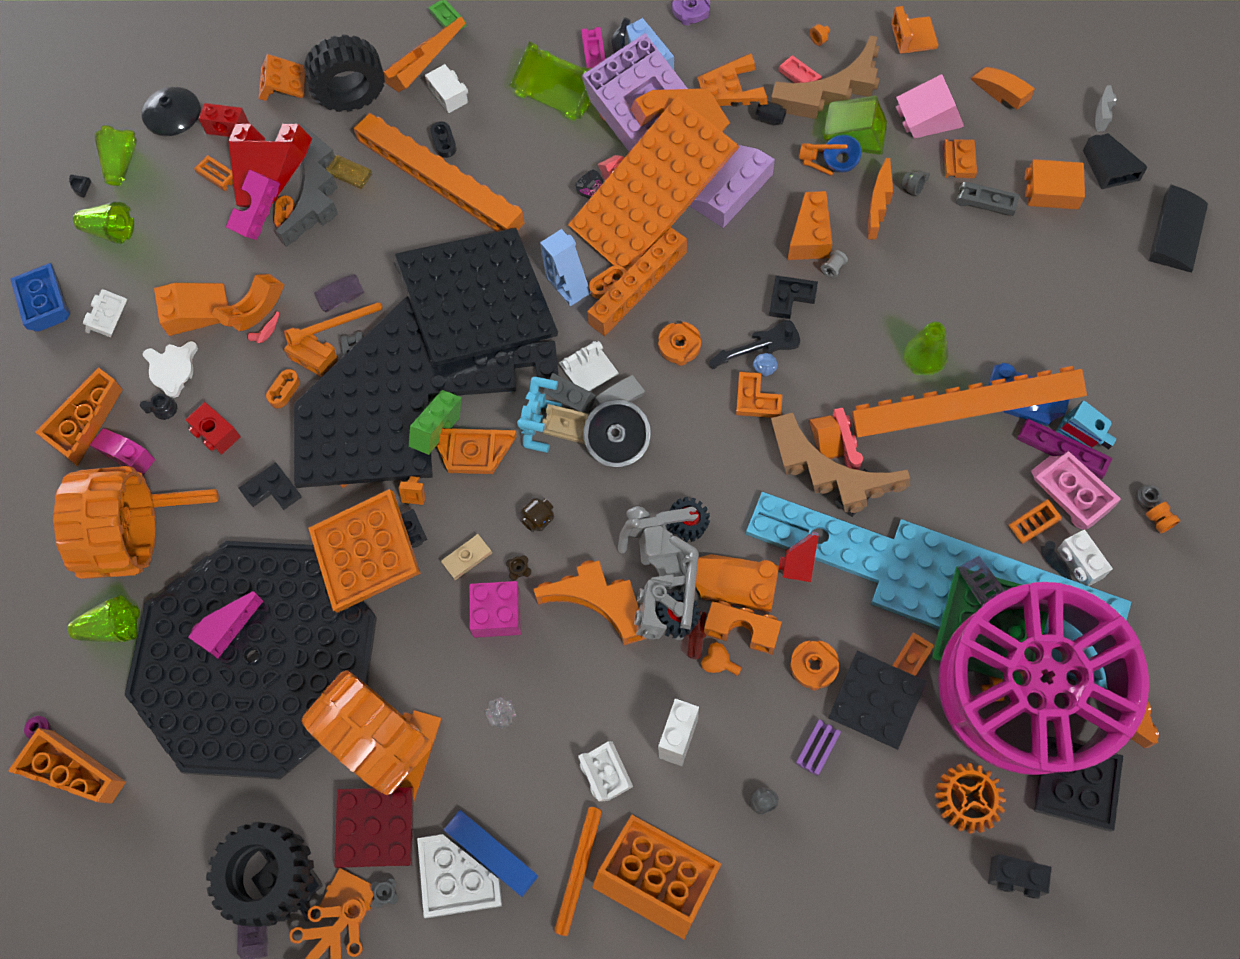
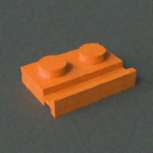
(960, 158)

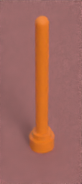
(294, 335)

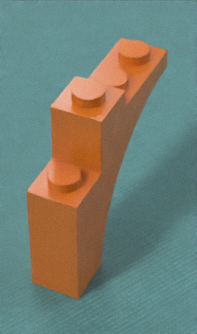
(589, 589)

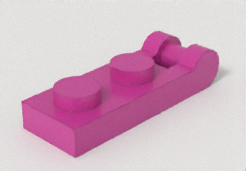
(593, 46)

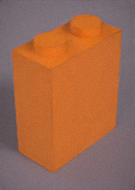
(1055, 184)

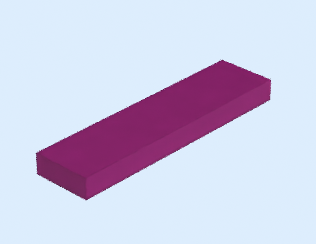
(1058, 444)

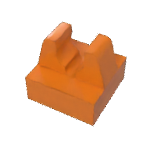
(412, 491)

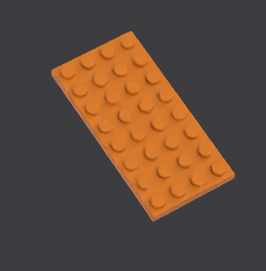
(653, 184)

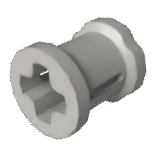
(834, 263)

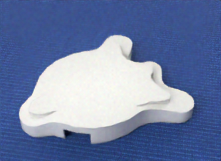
(171, 368)

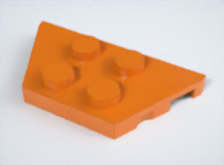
(474, 449)

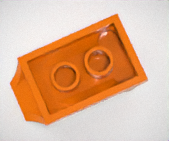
(737, 581)

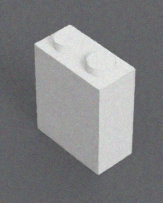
(678, 732)

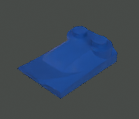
(39, 298)
(1040, 413)

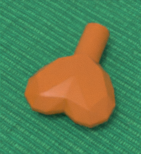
(719, 660)

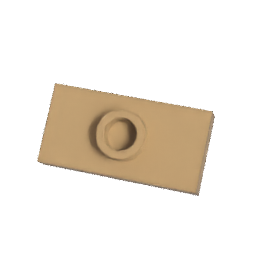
(466, 557)

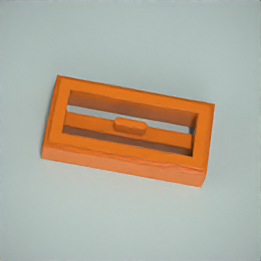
(226, 180)

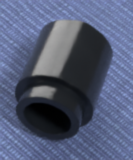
(771, 113)

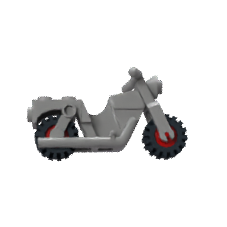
(675, 565)

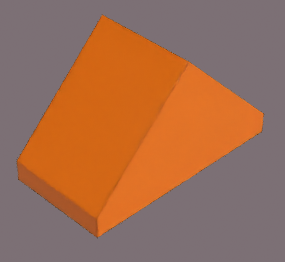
(827, 436)

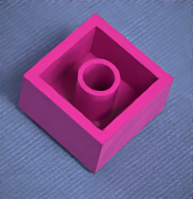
(495, 609)

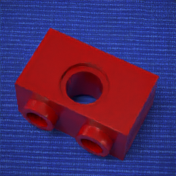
(221, 119)
(205, 419)

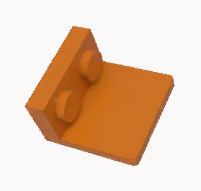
(913, 33)
(281, 76)

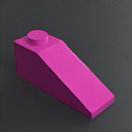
(122, 450)
(221, 627)

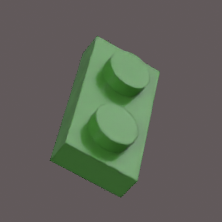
(444, 13)

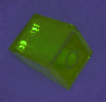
(860, 119)

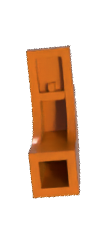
(254, 306)

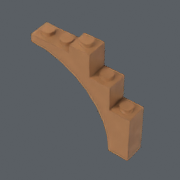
(810, 97)
(826, 474)

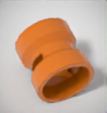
(1163, 517)

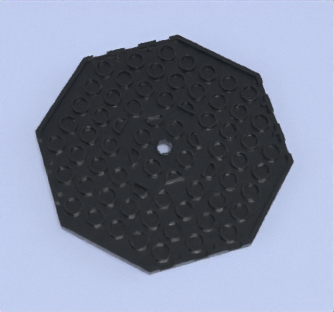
(235, 713)

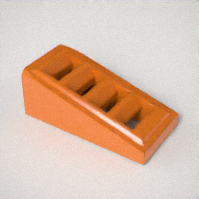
(1051, 512)

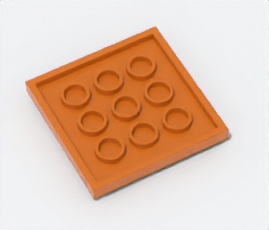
(363, 551)

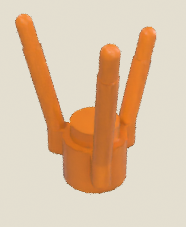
(810, 151)

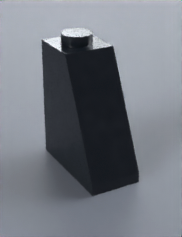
(1112, 161)

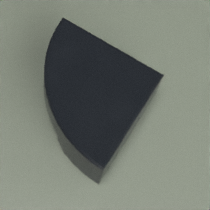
(80, 184)

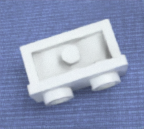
(605, 772)

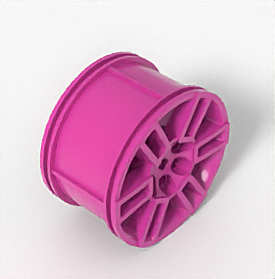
(1117, 653)

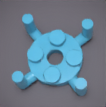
(530, 417)

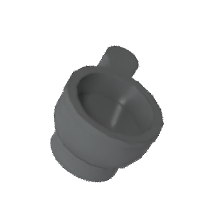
(915, 181)

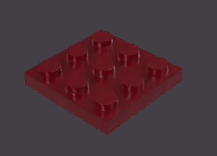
(374, 828)

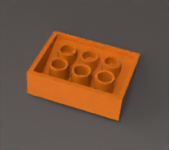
(656, 876)

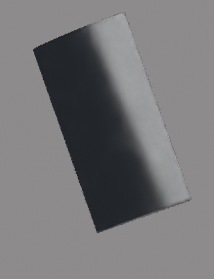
(1178, 229)

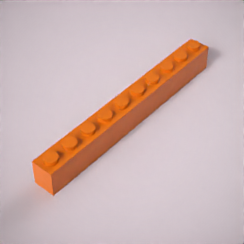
(438, 175)
(968, 403)

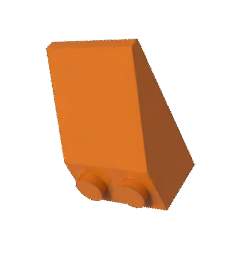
(188, 305)

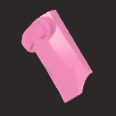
(1075, 489)

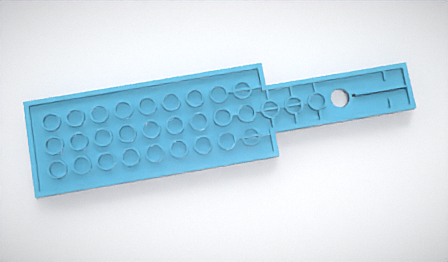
(910, 569)

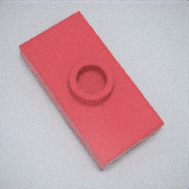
(798, 71)

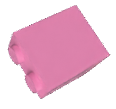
(929, 109)

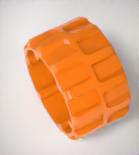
(105, 522)
(366, 733)

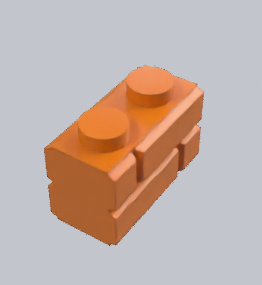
(313, 355)

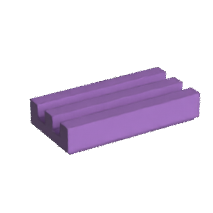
(827, 729)

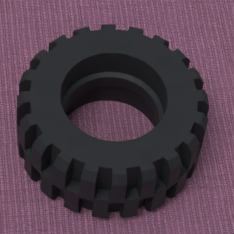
(339, 56)
(229, 867)

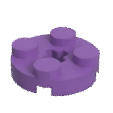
(691, 14)

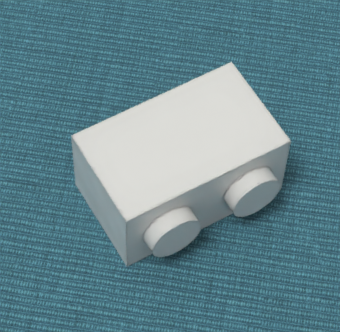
(447, 88)

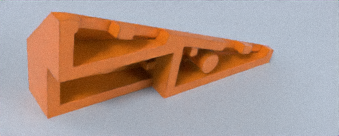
(407, 69)

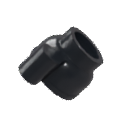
(161, 405)

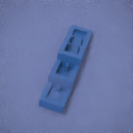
(491, 853)

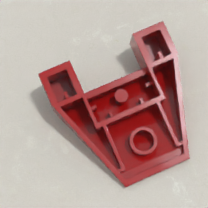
(270, 158)

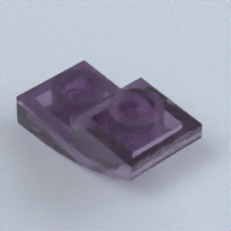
(339, 291)

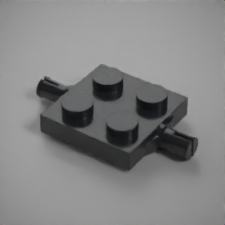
(267, 878)

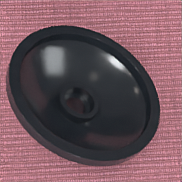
(171, 111)
(628, 444)

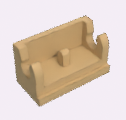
(564, 423)

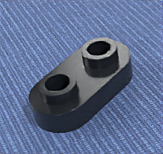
(443, 139)

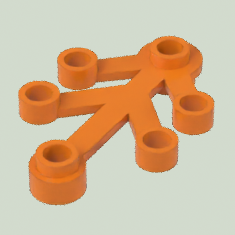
(332, 934)

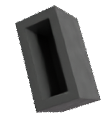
(571, 394)

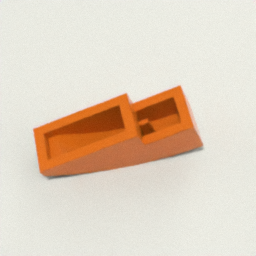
(1004, 86)

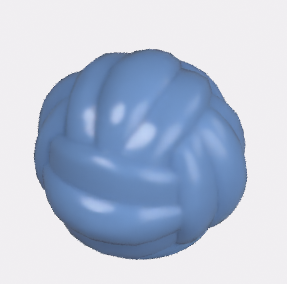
(765, 364)

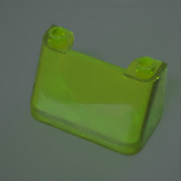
(551, 82)

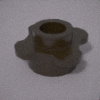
(517, 561)

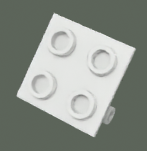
(589, 366)

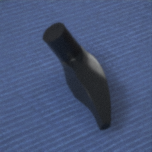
(1054, 559)

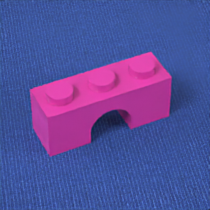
(262, 193)

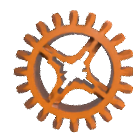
(983, 782)

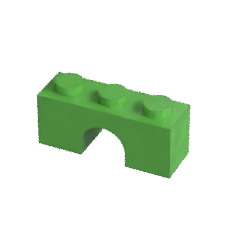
(440, 413)

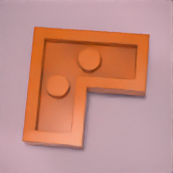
(752, 402)

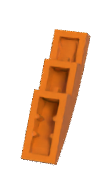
(881, 196)

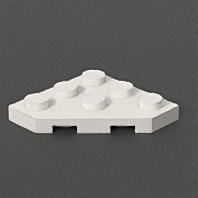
(453, 879)

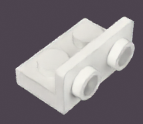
(105, 313)

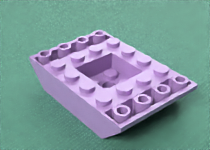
(622, 79)

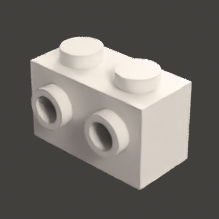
(1084, 558)

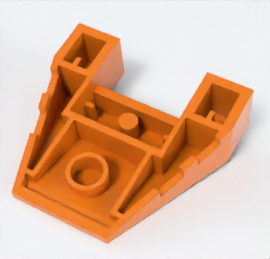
(655, 102)

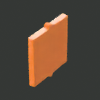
(345, 886)

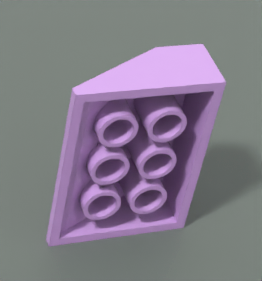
(734, 185)

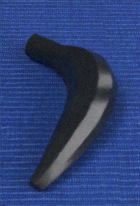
(618, 38)

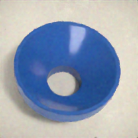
(853, 152)

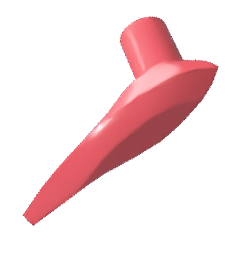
(265, 333)

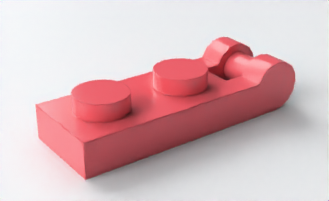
(849, 443)

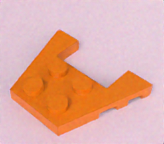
(726, 86)

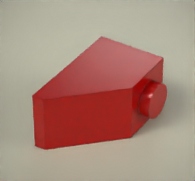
(800, 559)

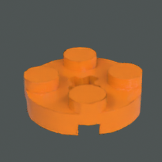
(679, 354)
(814, 651)

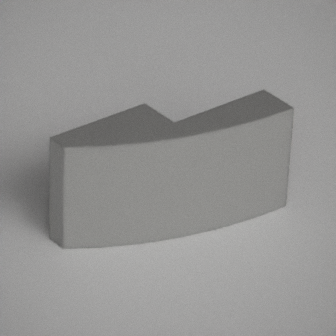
(1103, 112)
(626, 390)

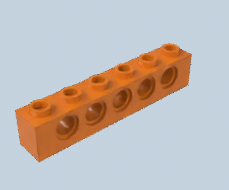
(637, 282)

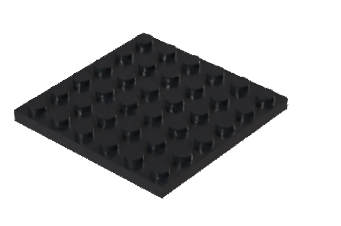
(475, 296)

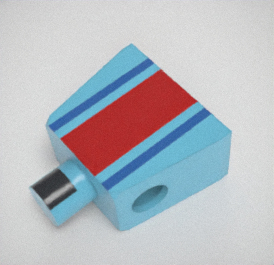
(1087, 426)

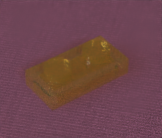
(349, 171)

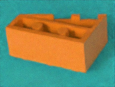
(812, 231)

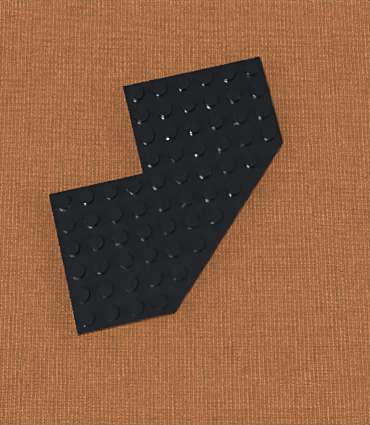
(361, 411)

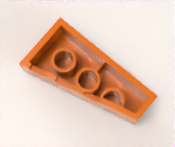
(81, 416)
(64, 766)

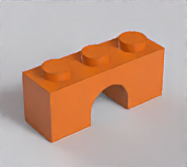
(724, 618)

